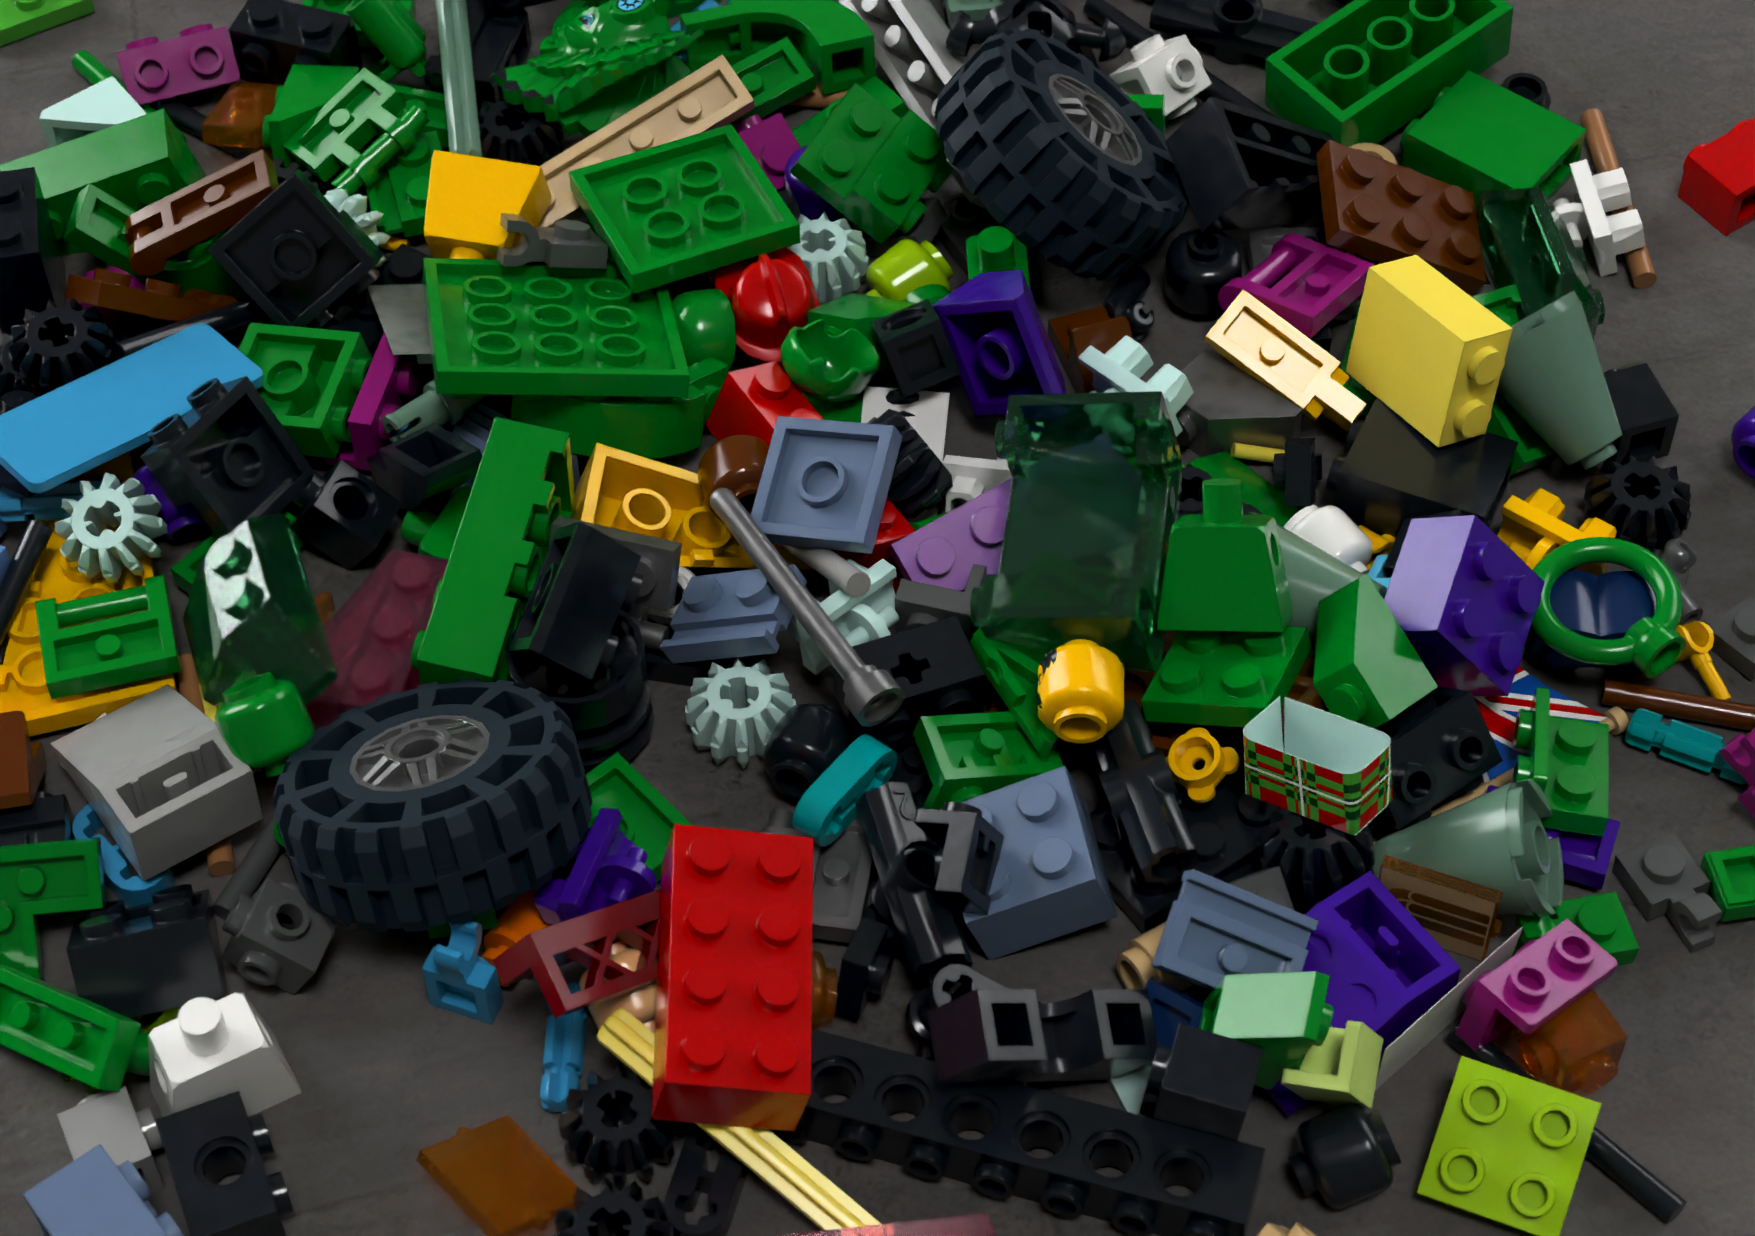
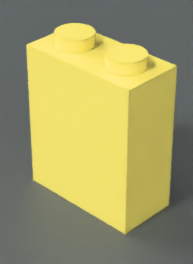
(1428, 350)

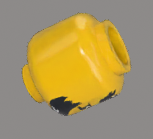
(1080, 691)

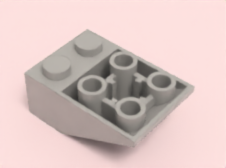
(160, 780)

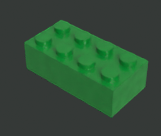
(1383, 63)

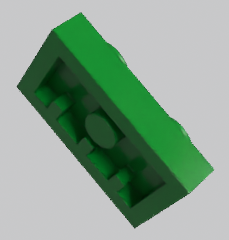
(976, 755)
(1568, 764)

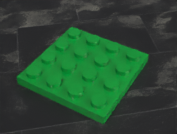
(549, 332)

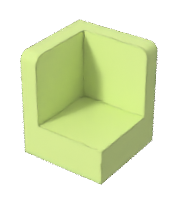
(1339, 1069)

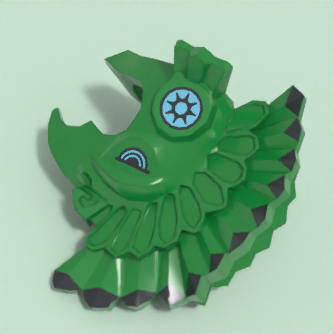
(599, 64)

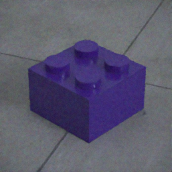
(1463, 602)

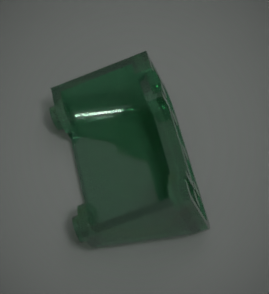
(1084, 524)

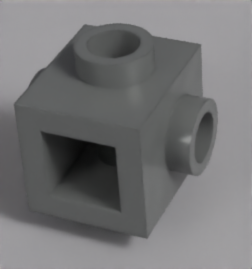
(277, 936)

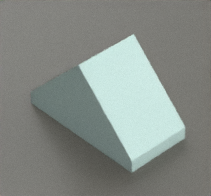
(88, 112)

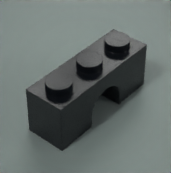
(1015, 1039)

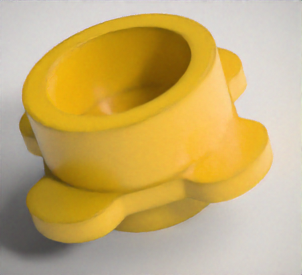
(1195, 746)

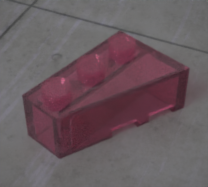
(376, 634)

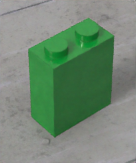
(1491, 140)

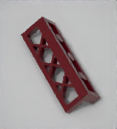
(588, 942)

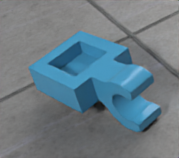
(461, 978)

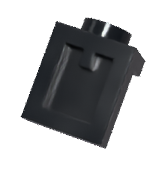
(969, 854)

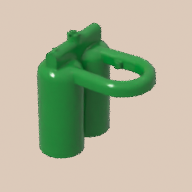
(394, 34)

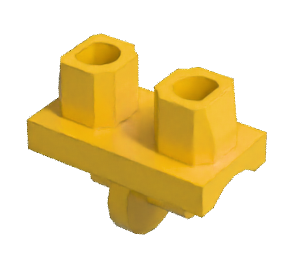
(1536, 528)

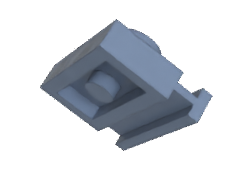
(727, 617)
(1229, 932)

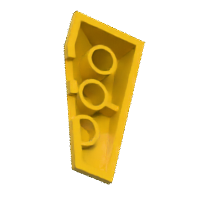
(662, 503)

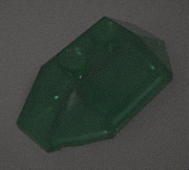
(1531, 247)
(256, 613)

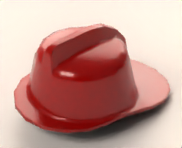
(767, 300)

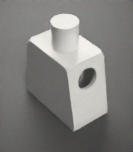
(216, 1052)

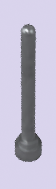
(869, 691)

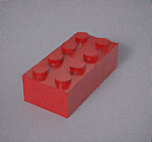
(734, 979)

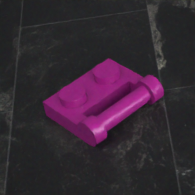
(1314, 290)

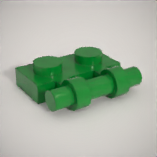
(350, 121)

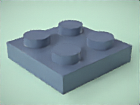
(826, 483)

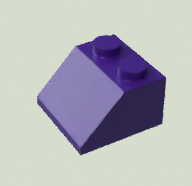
(999, 341)

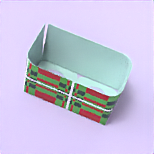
(1324, 771)

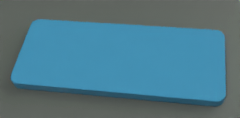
(114, 407)

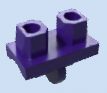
(602, 873)

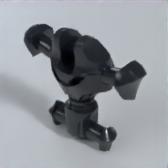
(1045, 16)

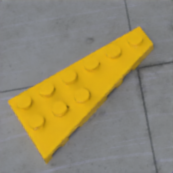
(22, 670)

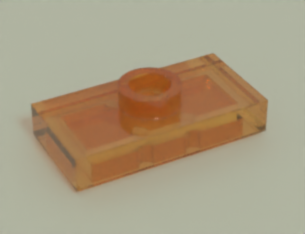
(240, 115)

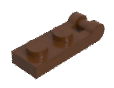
(197, 212)
(157, 300)

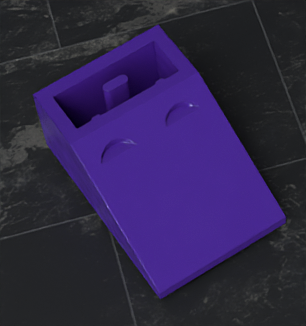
(1378, 965)

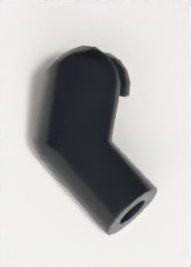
(1124, 301)

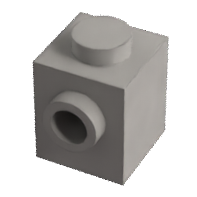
(120, 1130)

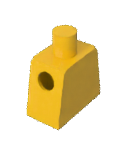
(468, 202)

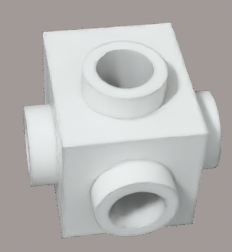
(1165, 69)

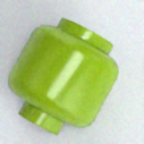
(906, 269)

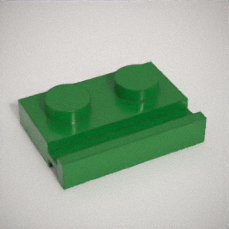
(404, 187)

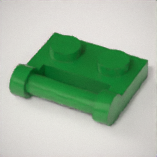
(107, 639)

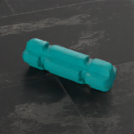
(1680, 743)

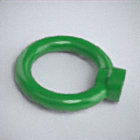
(1649, 642)

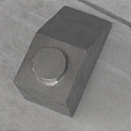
(1233, 408)

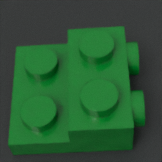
(874, 164)
(309, 381)

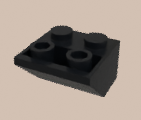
(148, 953)

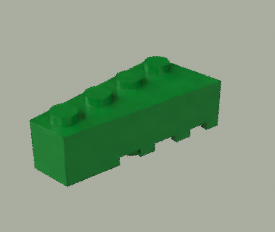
(129, 161)
(497, 553)

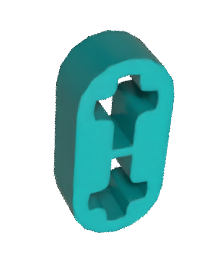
(831, 800)

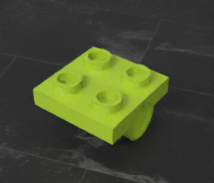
(1509, 1148)

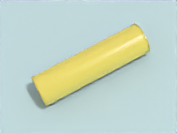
(1254, 452)

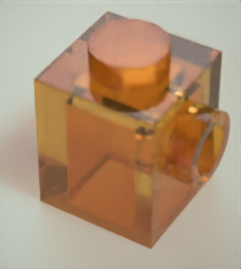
(1575, 1047)

